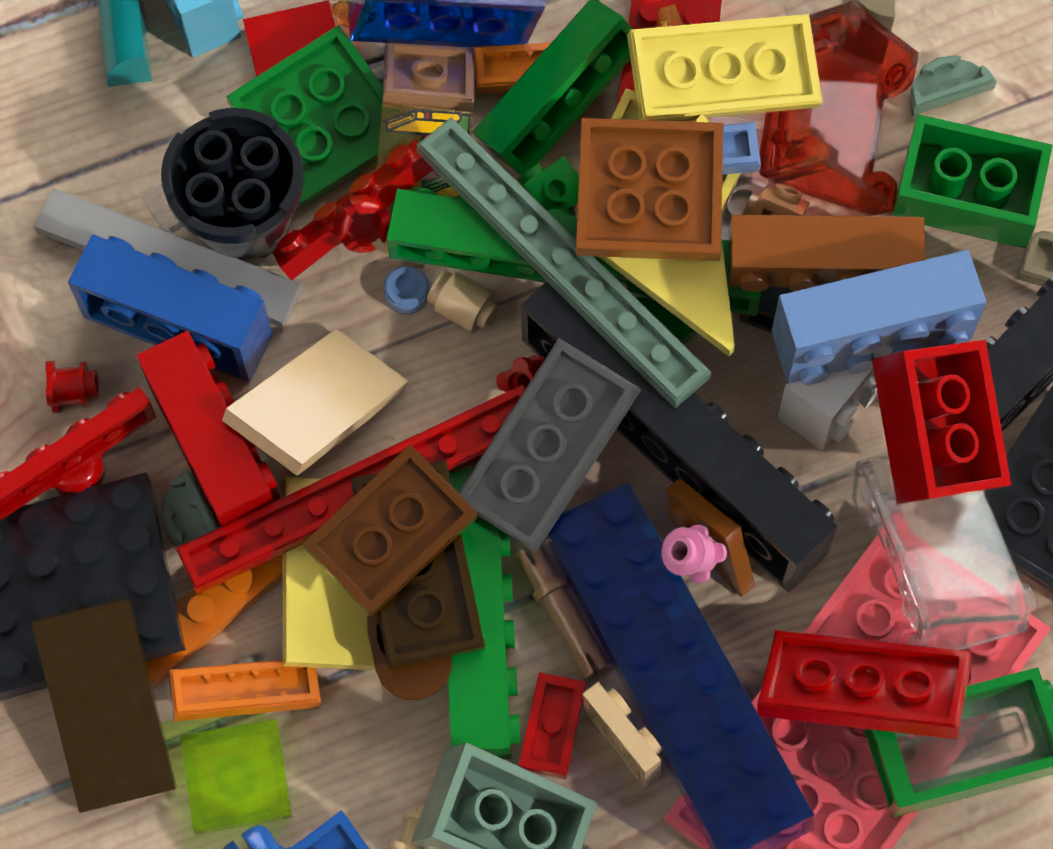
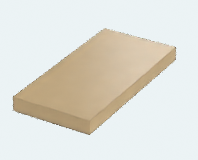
(315, 401)

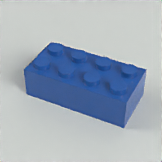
(159, 301)

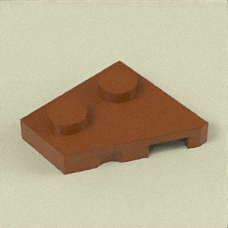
(692, 509)

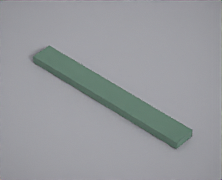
(552, 254)

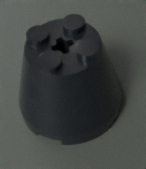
(234, 181)

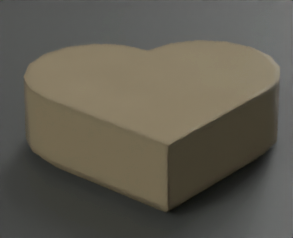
(1037, 259)

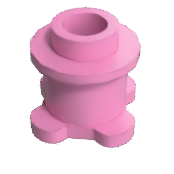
(692, 553)

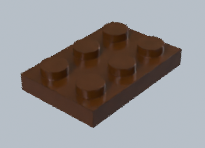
(390, 530)

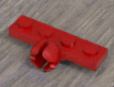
(356, 217)
(76, 458)

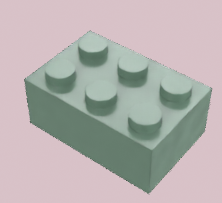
(498, 805)

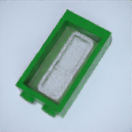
(1000, 744)

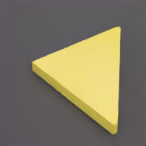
(688, 289)

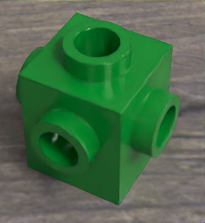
(554, 186)

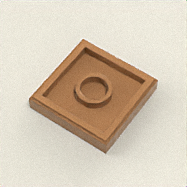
(429, 76)

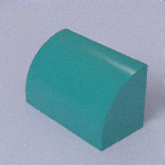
(124, 42)

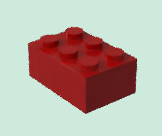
(941, 421)

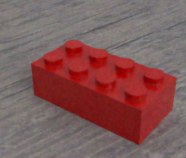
(193, 405)

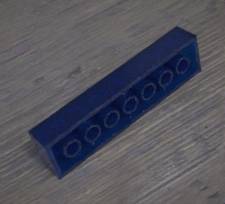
(678, 676)

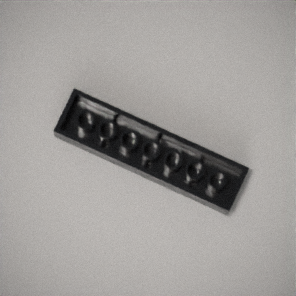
(698, 445)

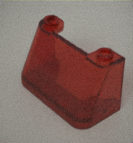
(834, 147)

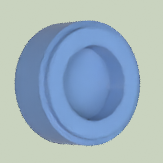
(406, 289)

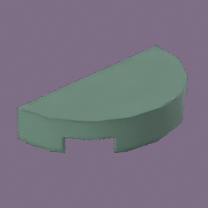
(946, 82)
(186, 511)

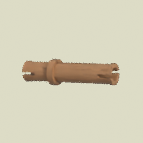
(562, 610)

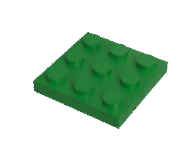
(327, 107)

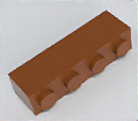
(818, 249)

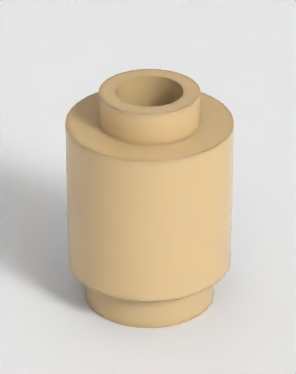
(463, 301)

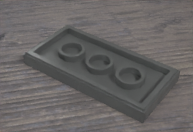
(548, 444)

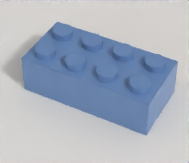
(877, 316)

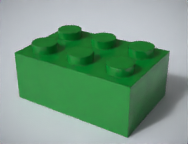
(973, 180)

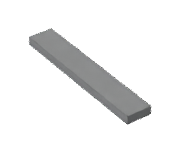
(75, 220)

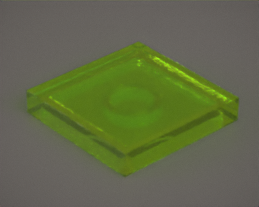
(236, 776)

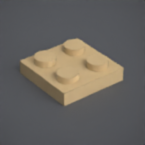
(635, 748)

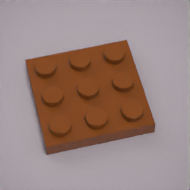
(650, 189)

